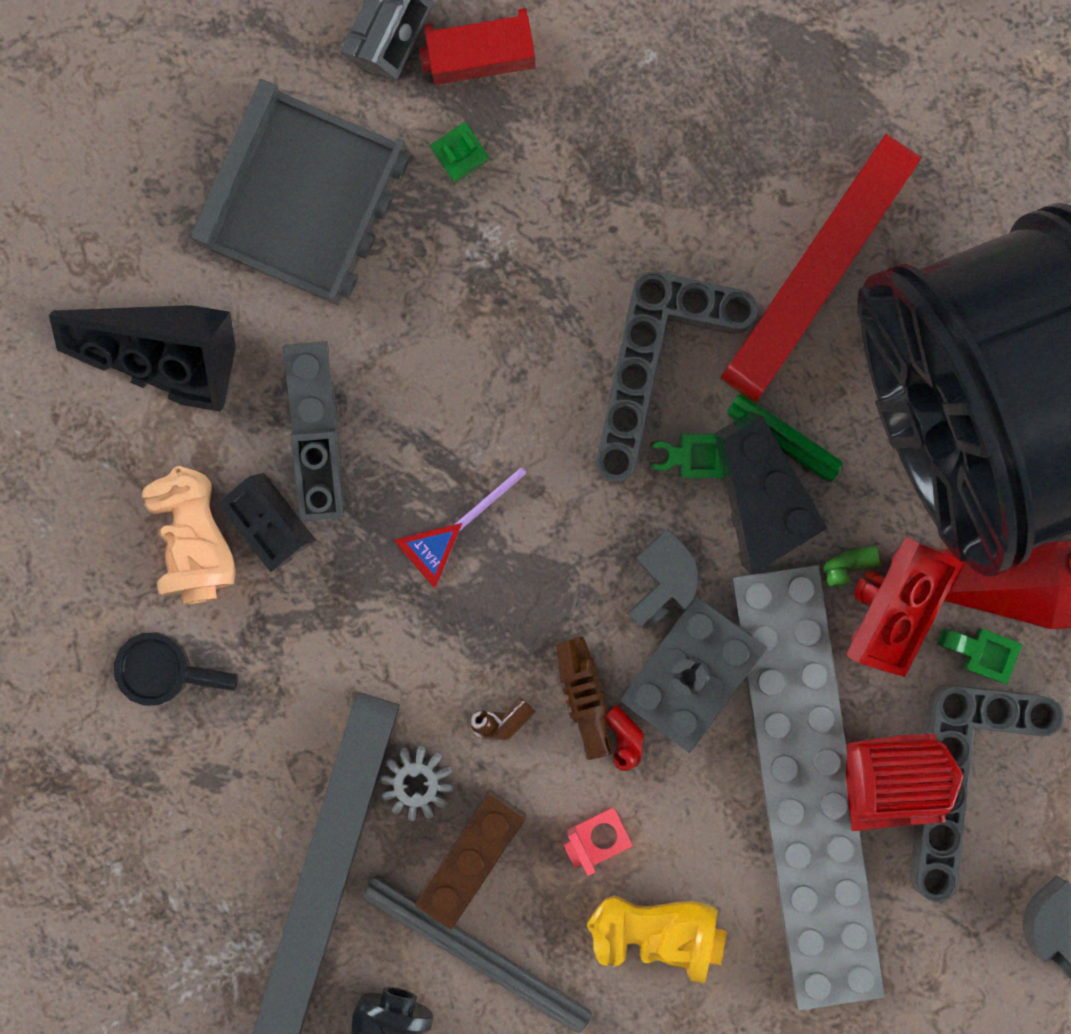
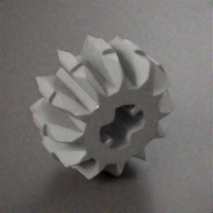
(420, 797)

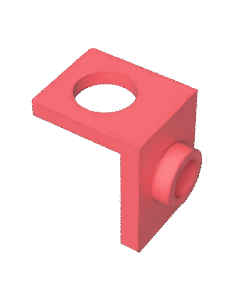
(582, 849)

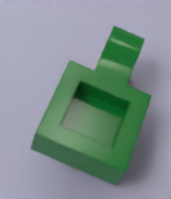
(986, 653)

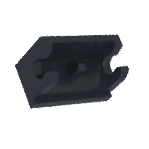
(266, 521)

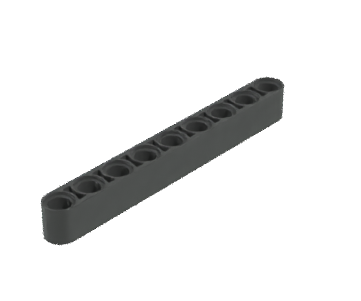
(327, 866)

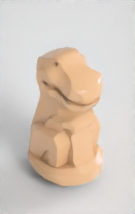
(195, 549)

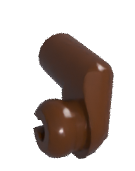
(501, 725)

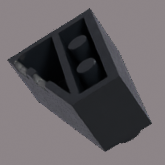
(764, 493)

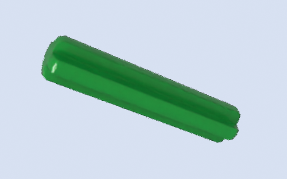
(790, 440)

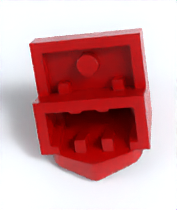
(900, 782)

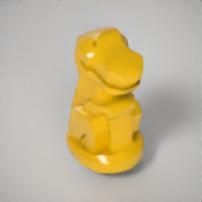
(673, 933)

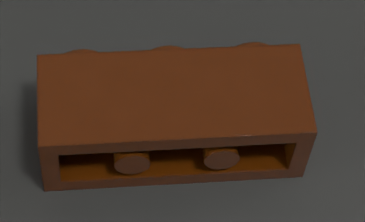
(470, 859)

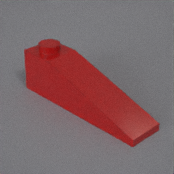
(1029, 593)

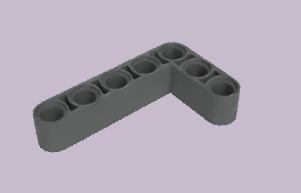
(646, 358)
(961, 728)

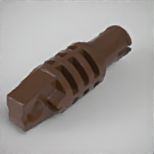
(584, 696)

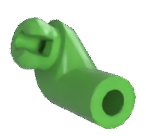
(849, 560)

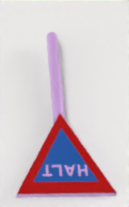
(432, 548)

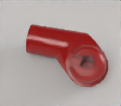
(628, 739)

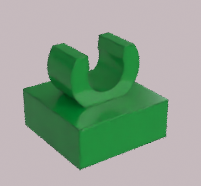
(459, 152)

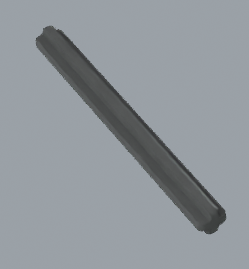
(478, 956)

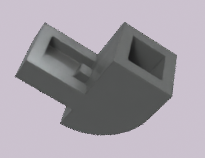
(675, 575)
(1049, 923)

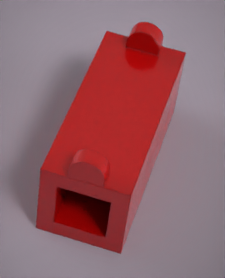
(478, 49)

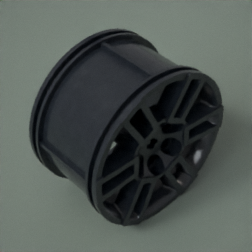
(980, 387)

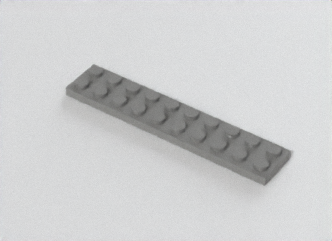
(806, 790)

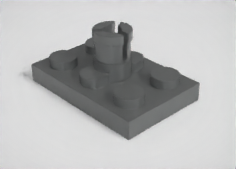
(693, 673)

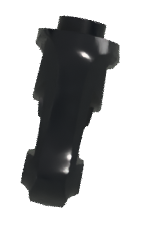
(391, 1013)

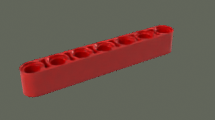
(820, 268)

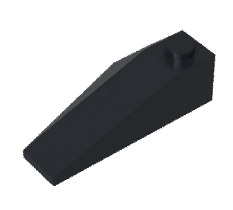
(169, 347)

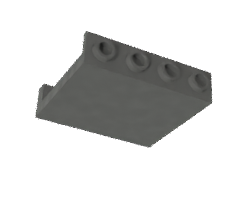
(300, 194)

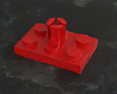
(901, 606)

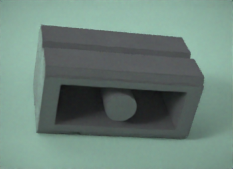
(385, 35)

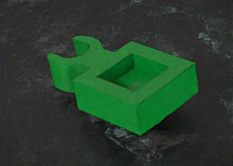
(695, 456)

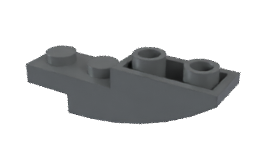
(314, 431)

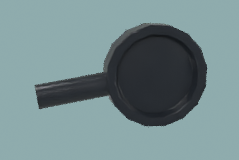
(156, 669)

